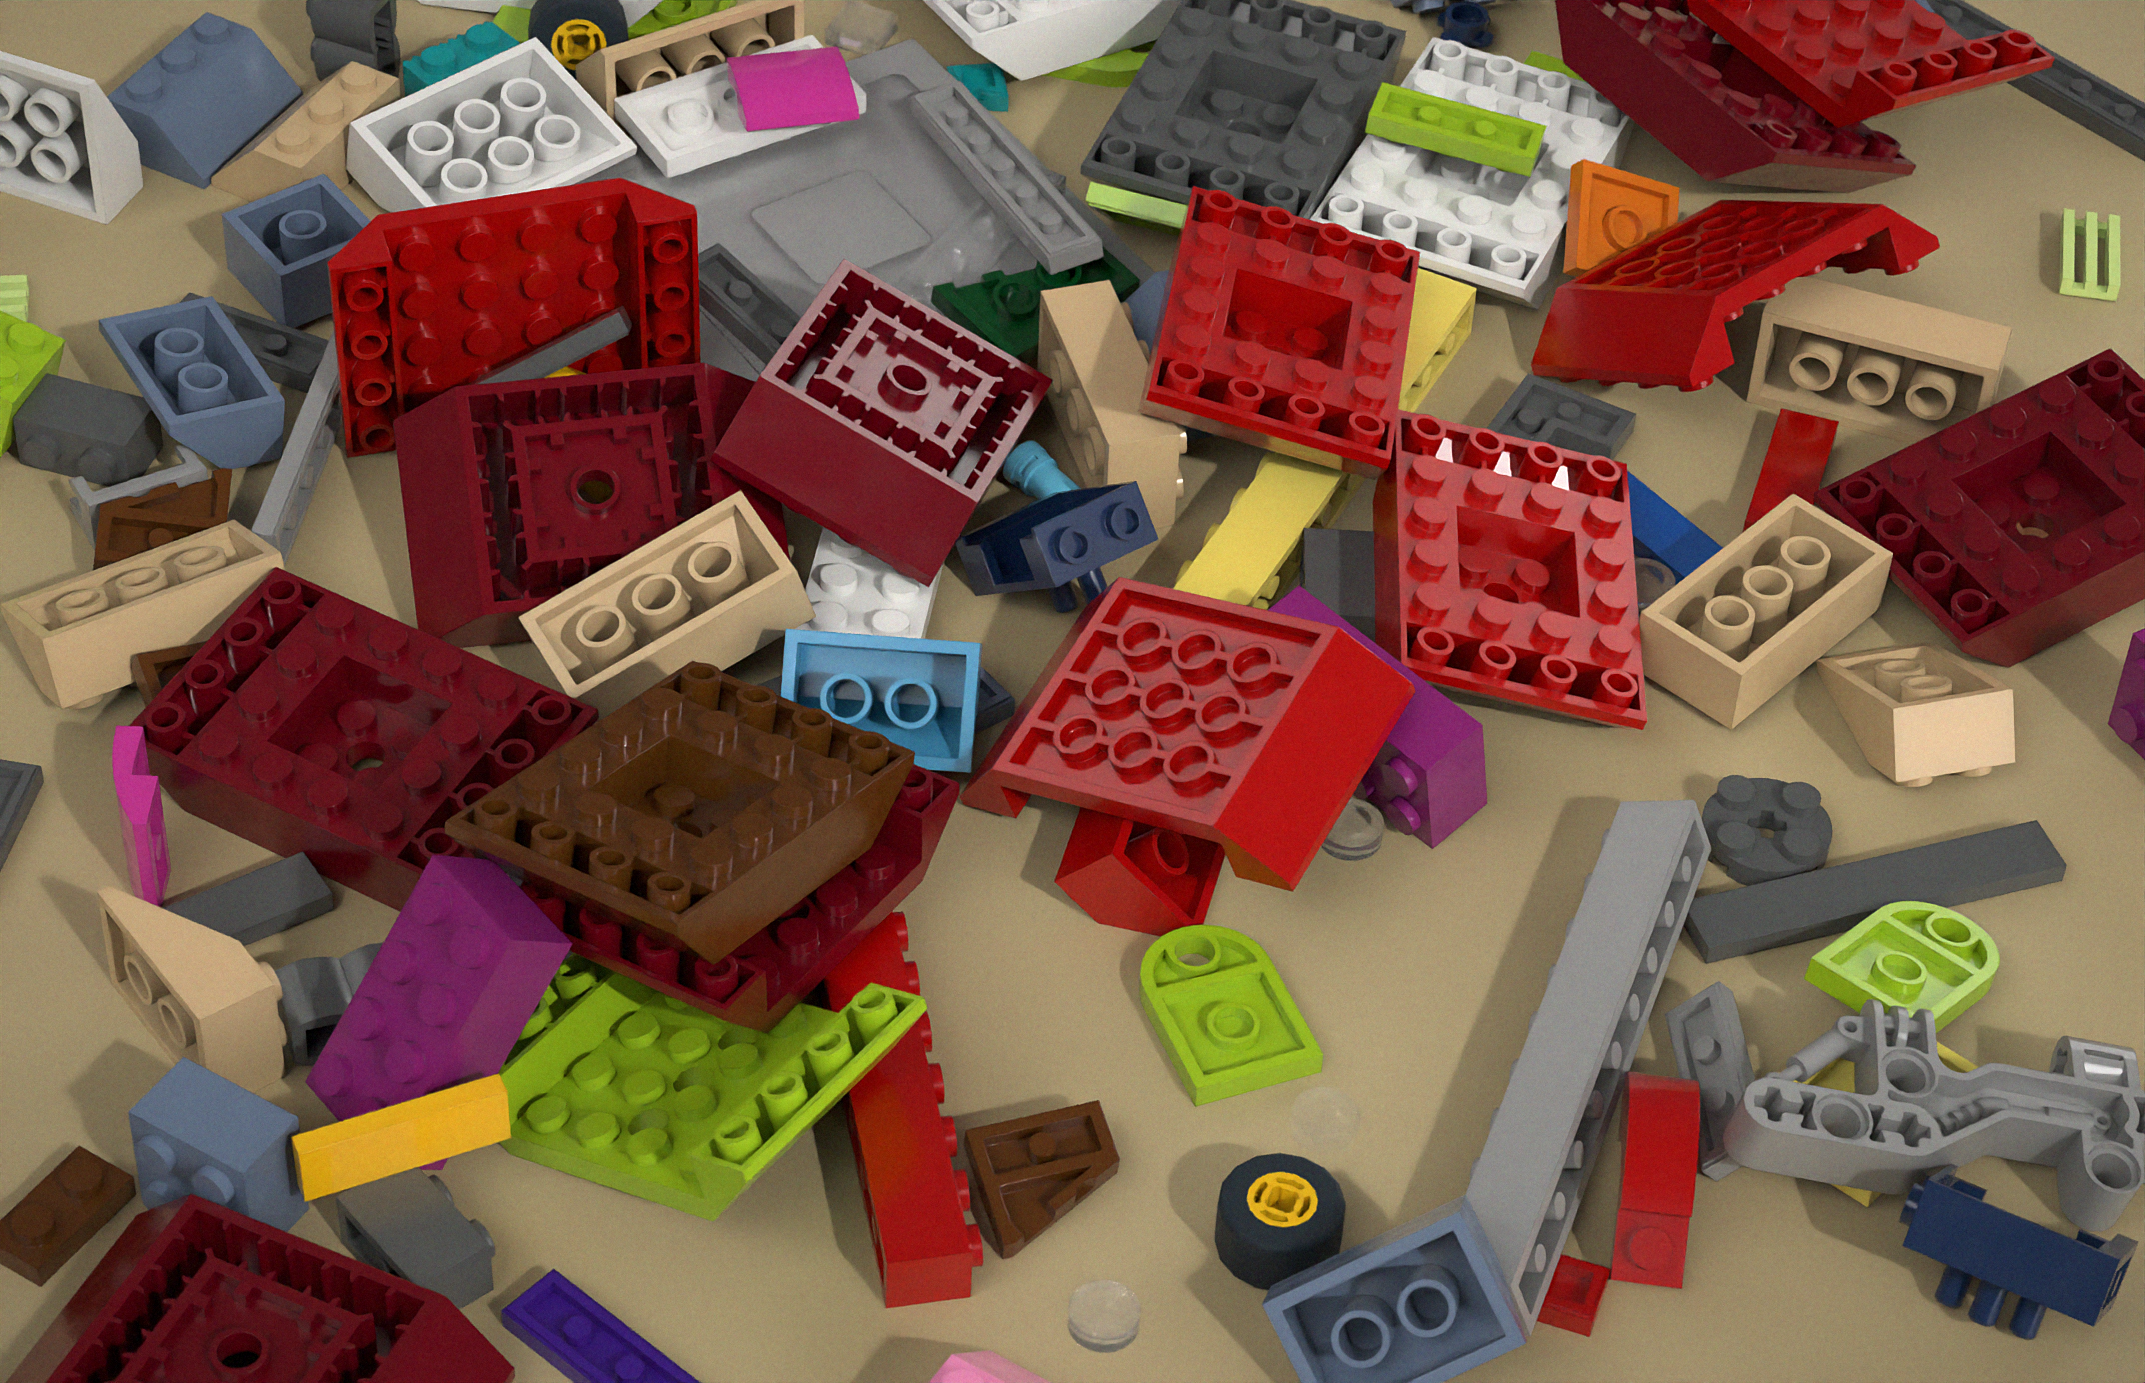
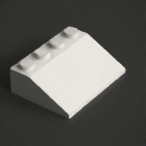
(485, 134)
(64, 142)

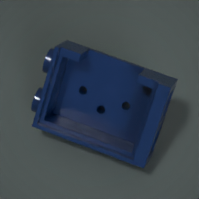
(1056, 542)
(2010, 1255)

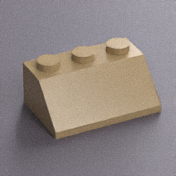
(309, 135)

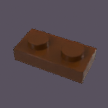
(62, 1214)

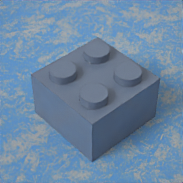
(284, 244)
(216, 1143)

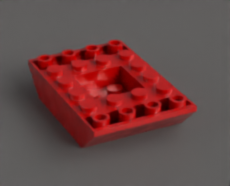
(1283, 334)
(1509, 571)

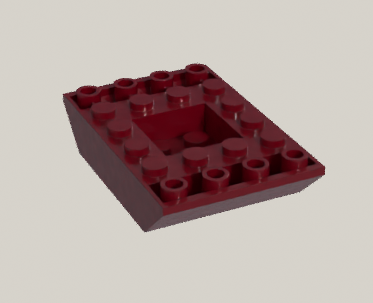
(1716, 102)
(882, 422)
(2045, 458)
(499, 472)
(309, 685)
(214, 1283)

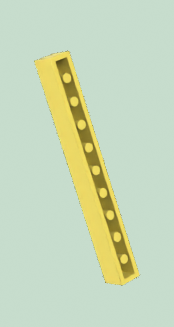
(1260, 541)

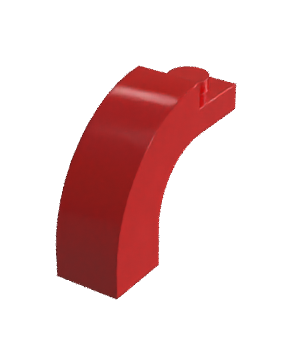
(1656, 1178)

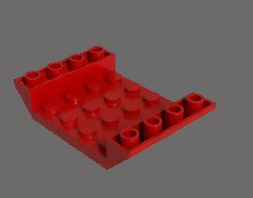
(1867, 54)
(480, 282)
(1664, 302)
(1200, 725)

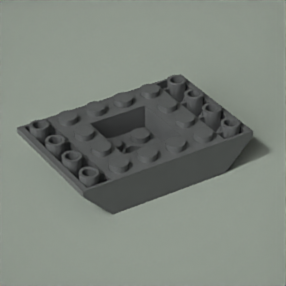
(1247, 104)

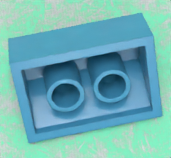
(901, 687)

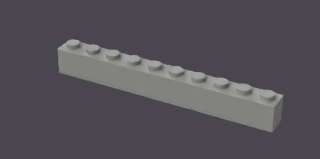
(1584, 1041)

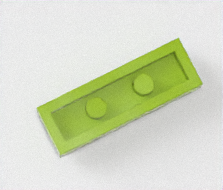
(1455, 129)

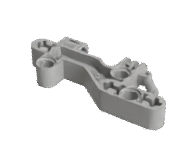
(1921, 1117)

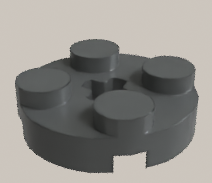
(1788, 809)

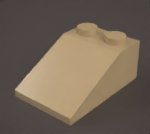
(1922, 711)
(195, 990)

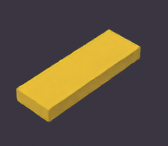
(401, 1137)

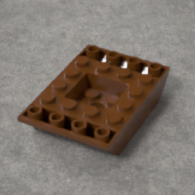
(692, 810)

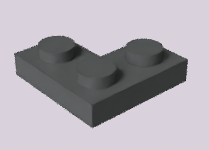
(1564, 418)

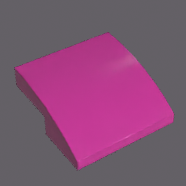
(792, 88)
(140, 816)

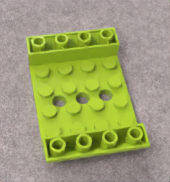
(673, 1098)

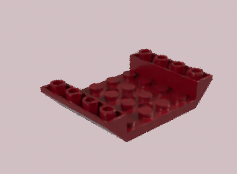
(786, 959)

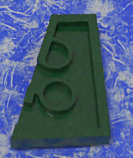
(1008, 306)

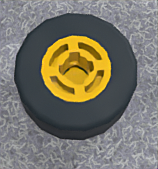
(563, 22)
(1278, 1218)

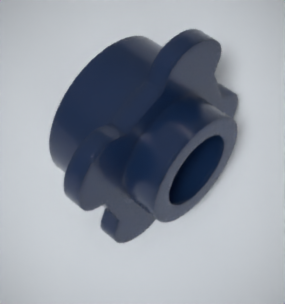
(1466, 24)

